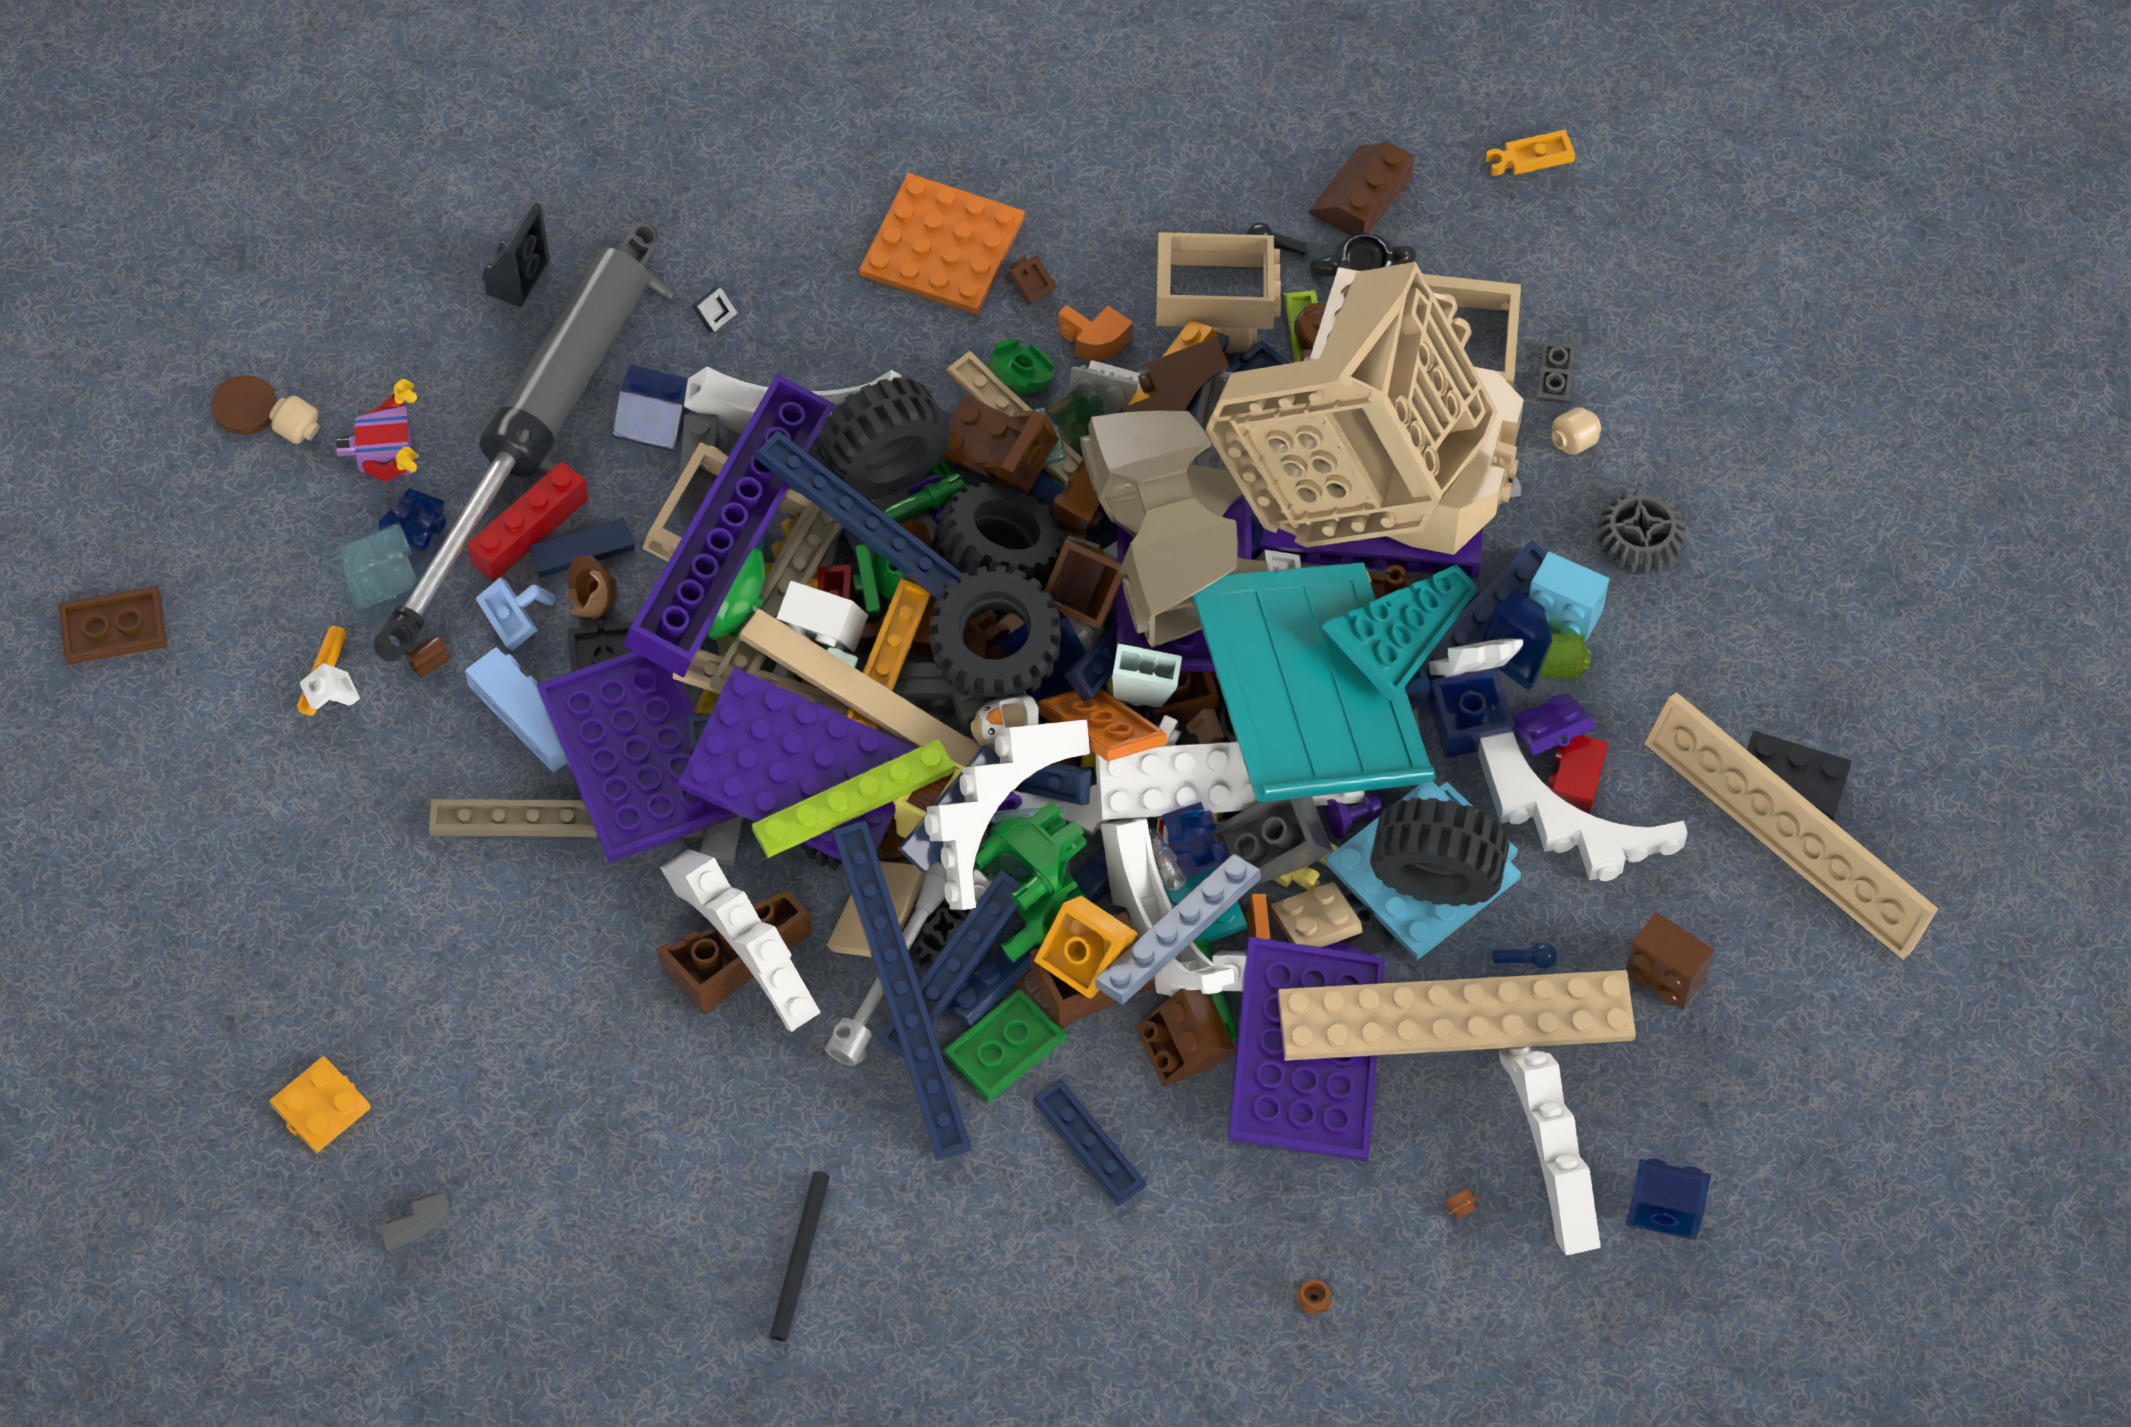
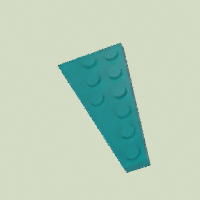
(1401, 629)

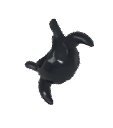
(1363, 253)

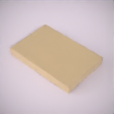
(904, 886)

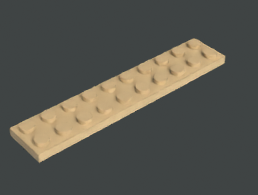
(1791, 826)
(1456, 1015)

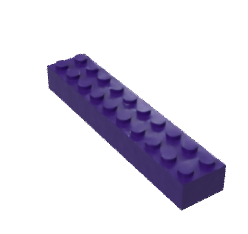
(724, 531)

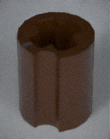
(427, 656)

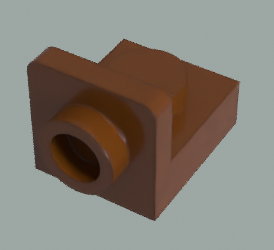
(1030, 278)

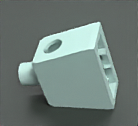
(1144, 675)

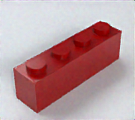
(527, 521)

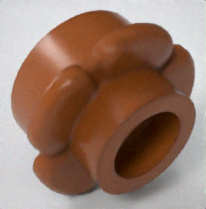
(1461, 1203)
(1317, 1288)

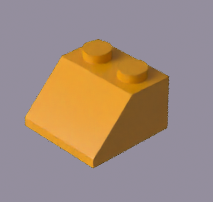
(1083, 944)

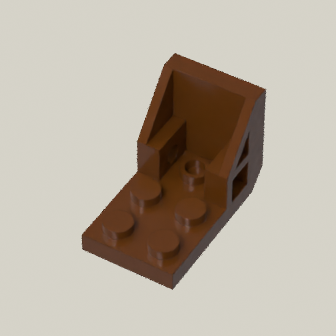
(1000, 445)

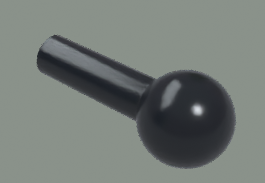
(1279, 240)

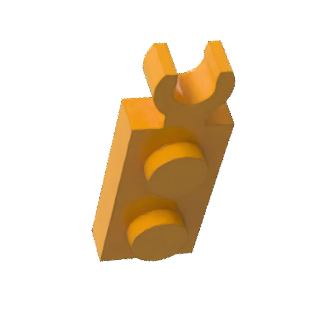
(1532, 153)

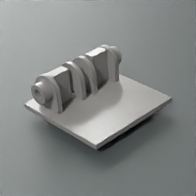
(1112, 390)

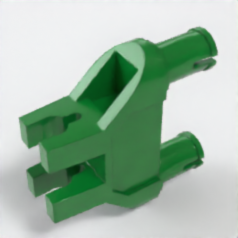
(1034, 847)
(1039, 917)

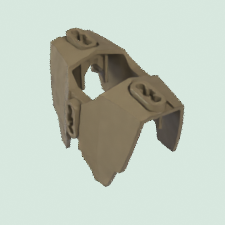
(1171, 510)

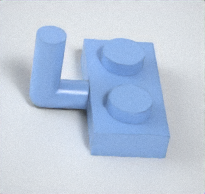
(508, 613)

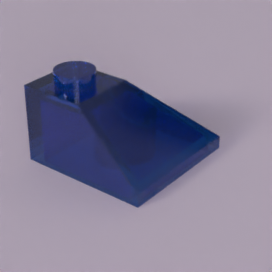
(1525, 620)

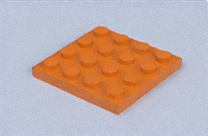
(942, 243)

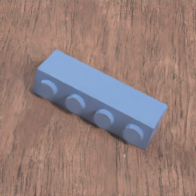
(516, 703)

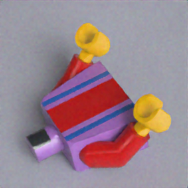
(383, 437)

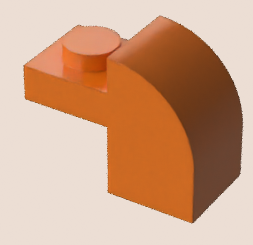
(1095, 339)

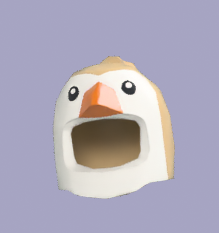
(1003, 713)

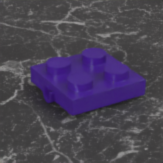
(1544, 725)

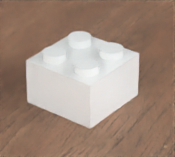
(822, 617)

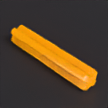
(327, 654)

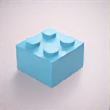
(1569, 595)

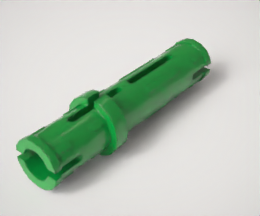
(928, 498)

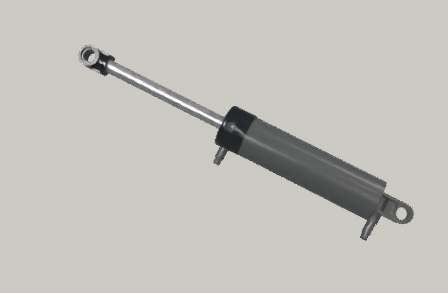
(540, 404)

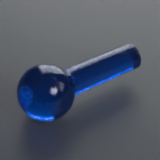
(1541, 955)

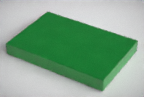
(1004, 1045)

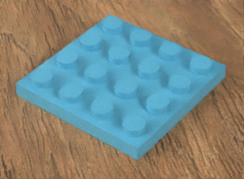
(1412, 922)

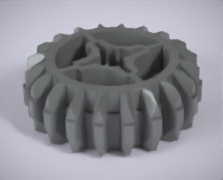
(1627, 540)

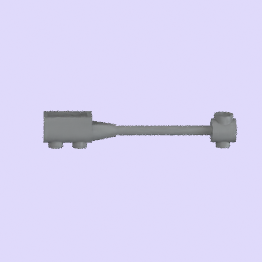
(851, 1036)

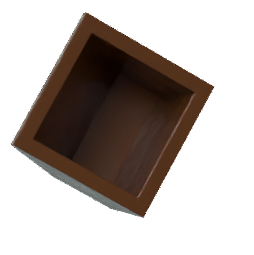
(1084, 582)

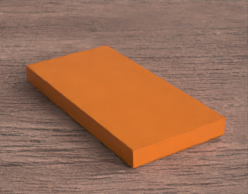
(1111, 725)

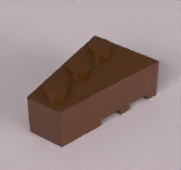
(1078, 503)

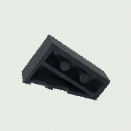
(1808, 771)

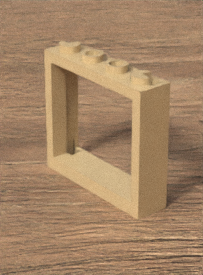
(1218, 251)
(1486, 295)
(663, 542)

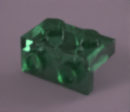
(1074, 414)

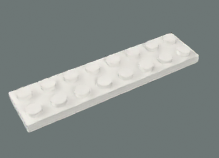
(1179, 777)

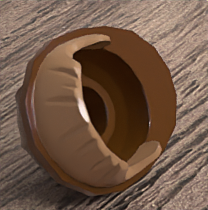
(590, 588)

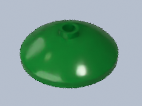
(742, 597)

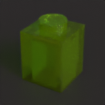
(1566, 658)

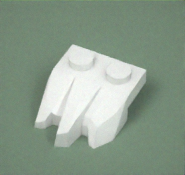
(1476, 657)

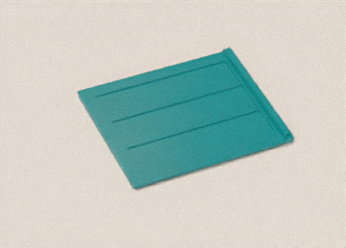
(1295, 697)

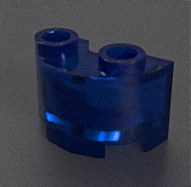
(418, 517)
(1192, 839)

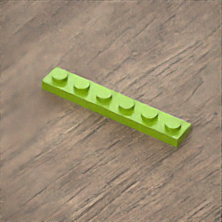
(853, 798)

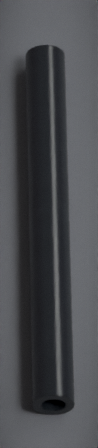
(799, 1256)

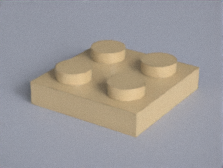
(1317, 917)

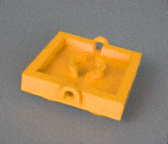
(319, 1104)

